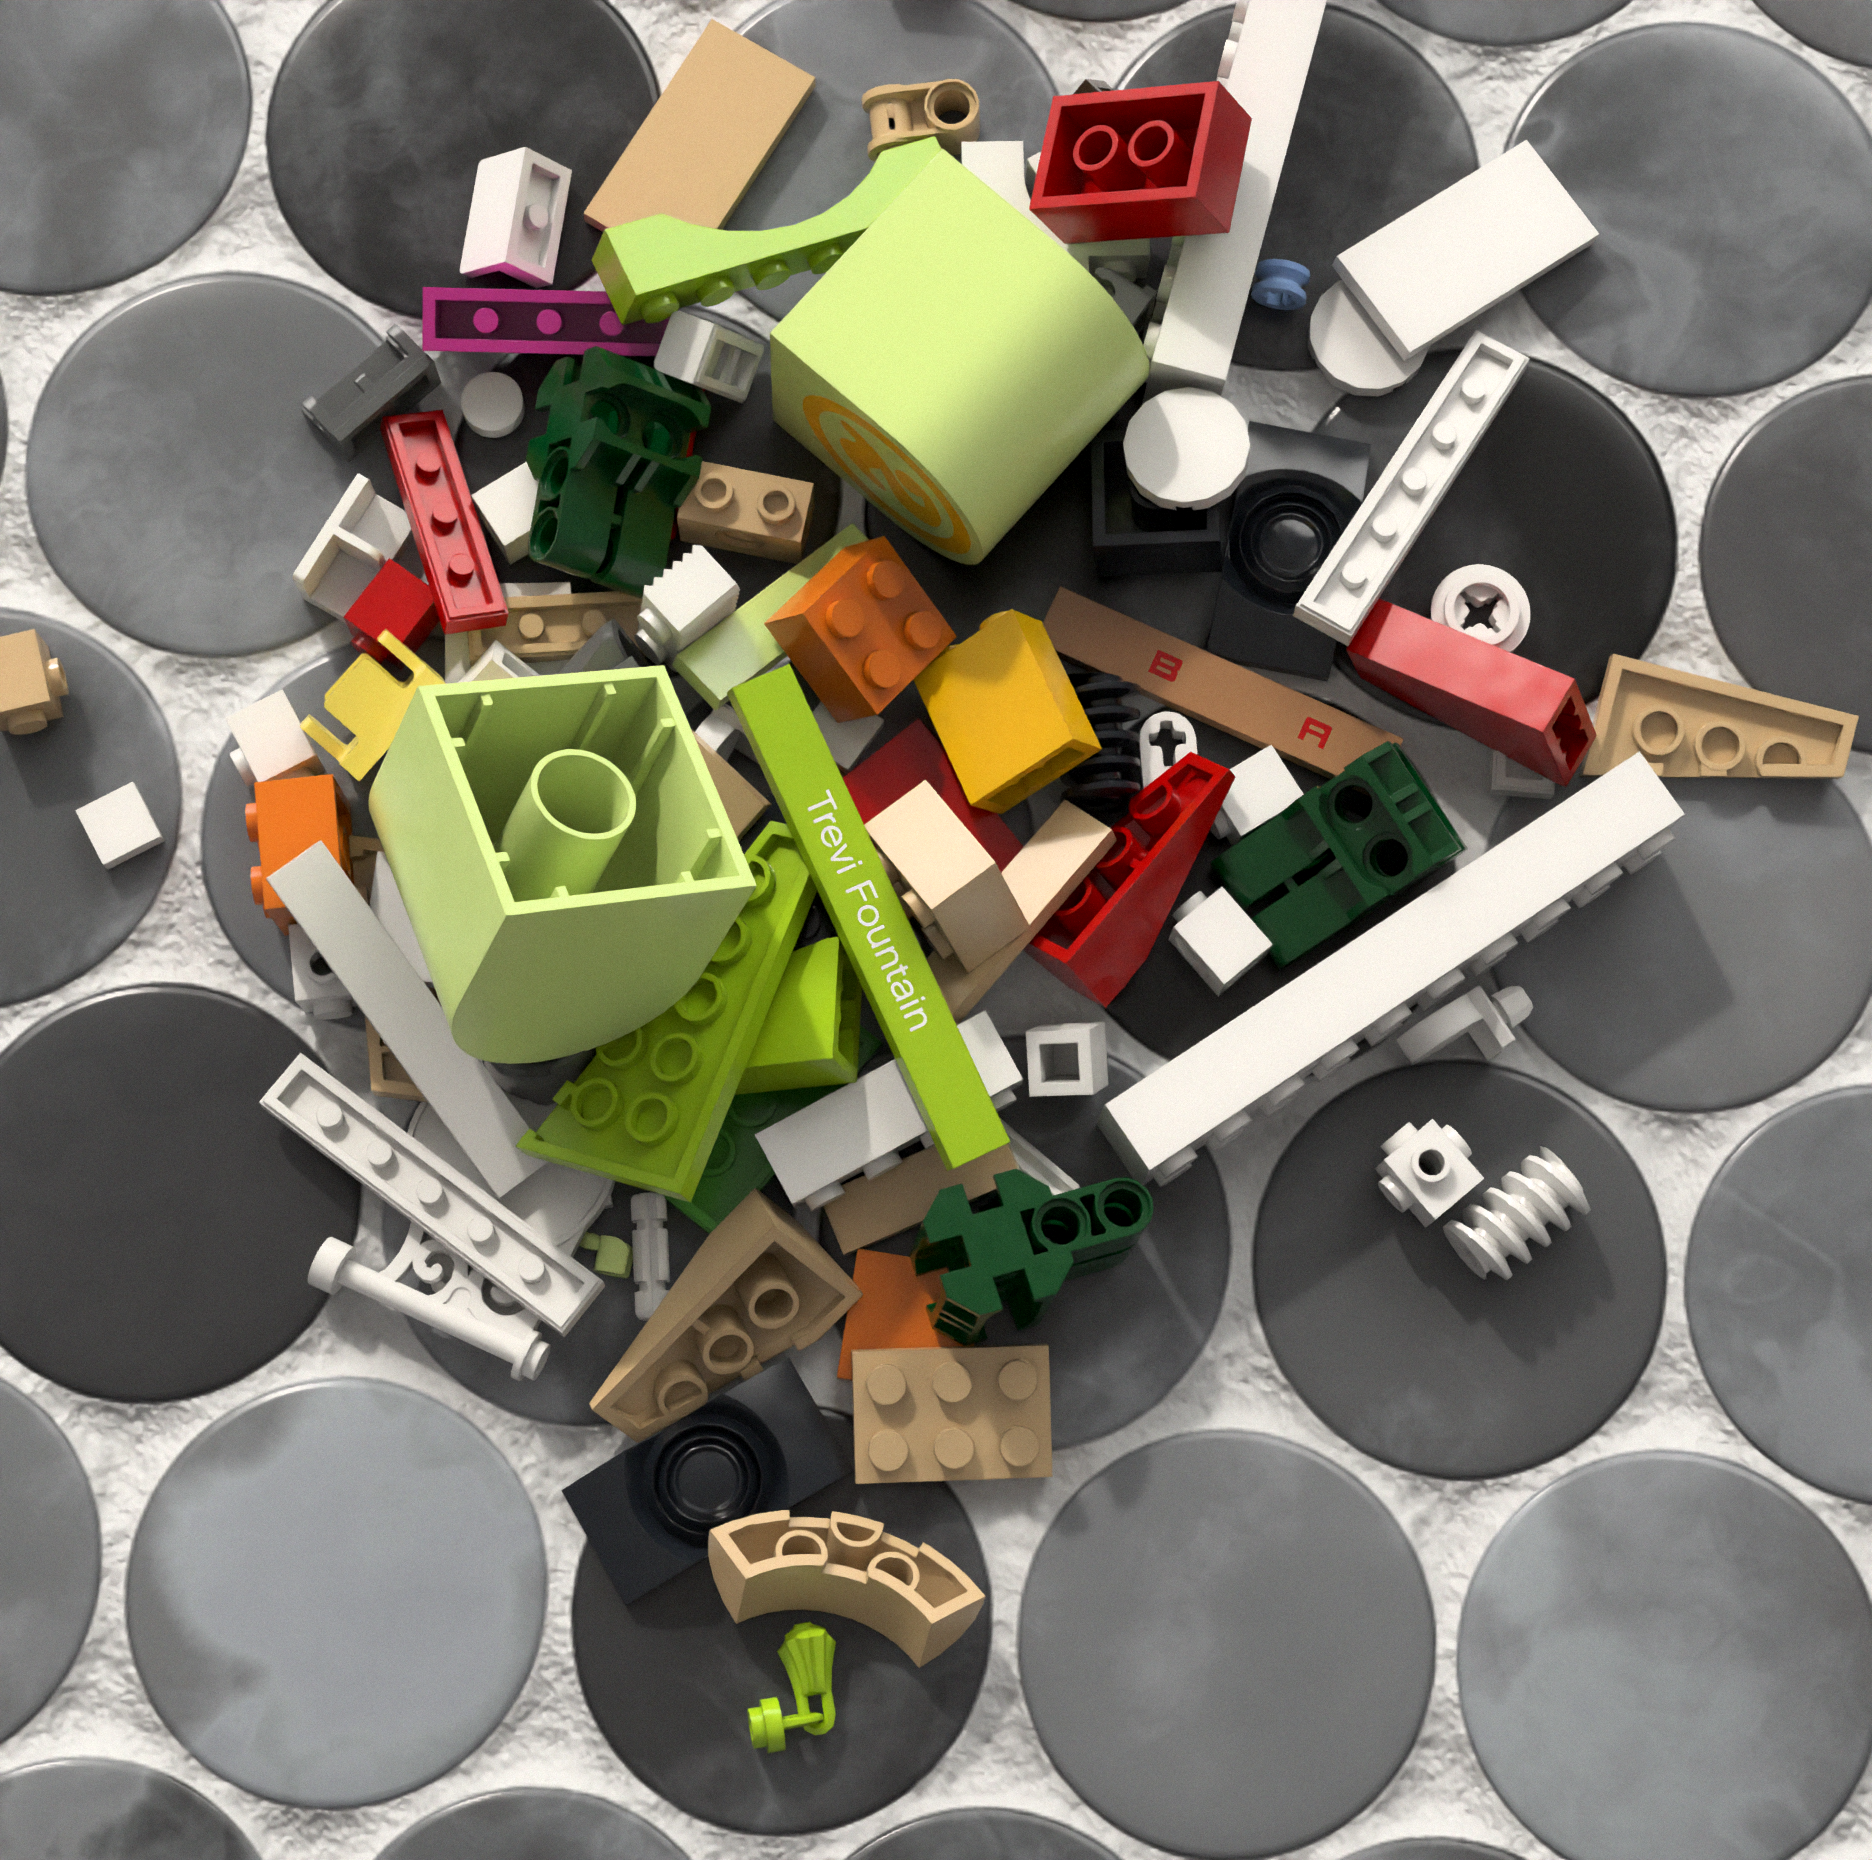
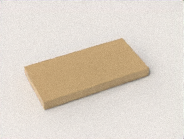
(705, 135)

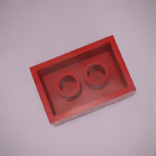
(1141, 163)

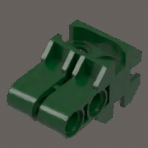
(612, 468)
(1318, 829)
(1006, 1251)

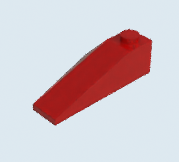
(1123, 902)

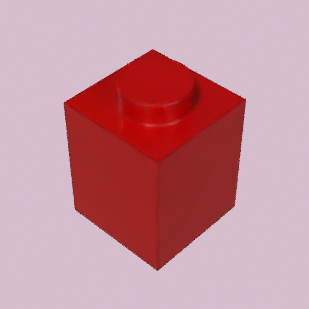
(392, 602)

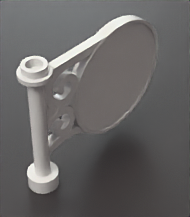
(552, 1201)

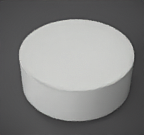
(492, 404)

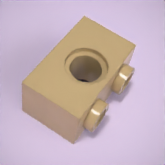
(748, 513)

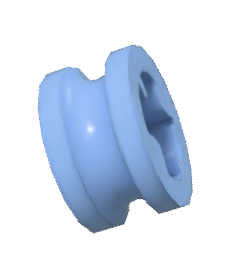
(1280, 284)

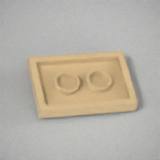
(951, 1413)

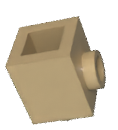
(29, 683)

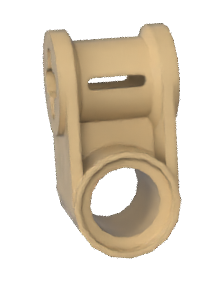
(916, 115)

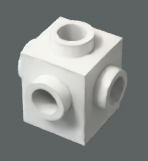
(1446, 1158)

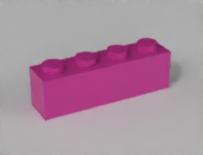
(531, 322)

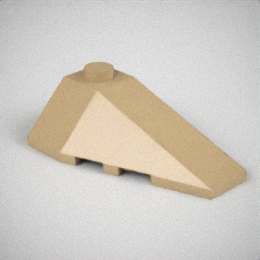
(736, 1305)

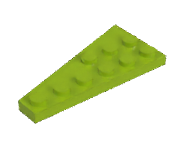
(661, 1093)

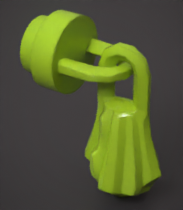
(809, 1662)

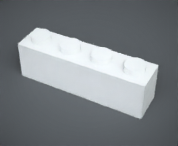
(871, 1122)

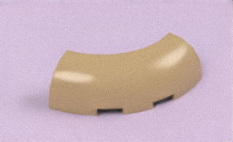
(843, 1570)

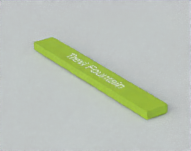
(868, 917)

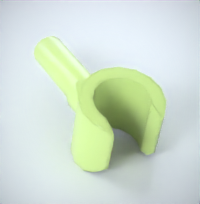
(613, 1254)

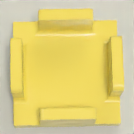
(370, 706)

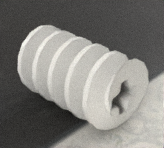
(1516, 1215)

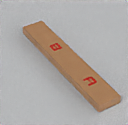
(1209, 687)

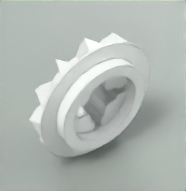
(1479, 586)

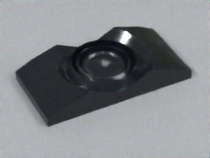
(1281, 530)
(728, 1460)

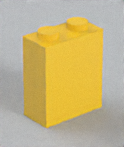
(1006, 711)

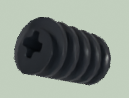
(1098, 780)

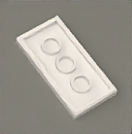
(1465, 250)

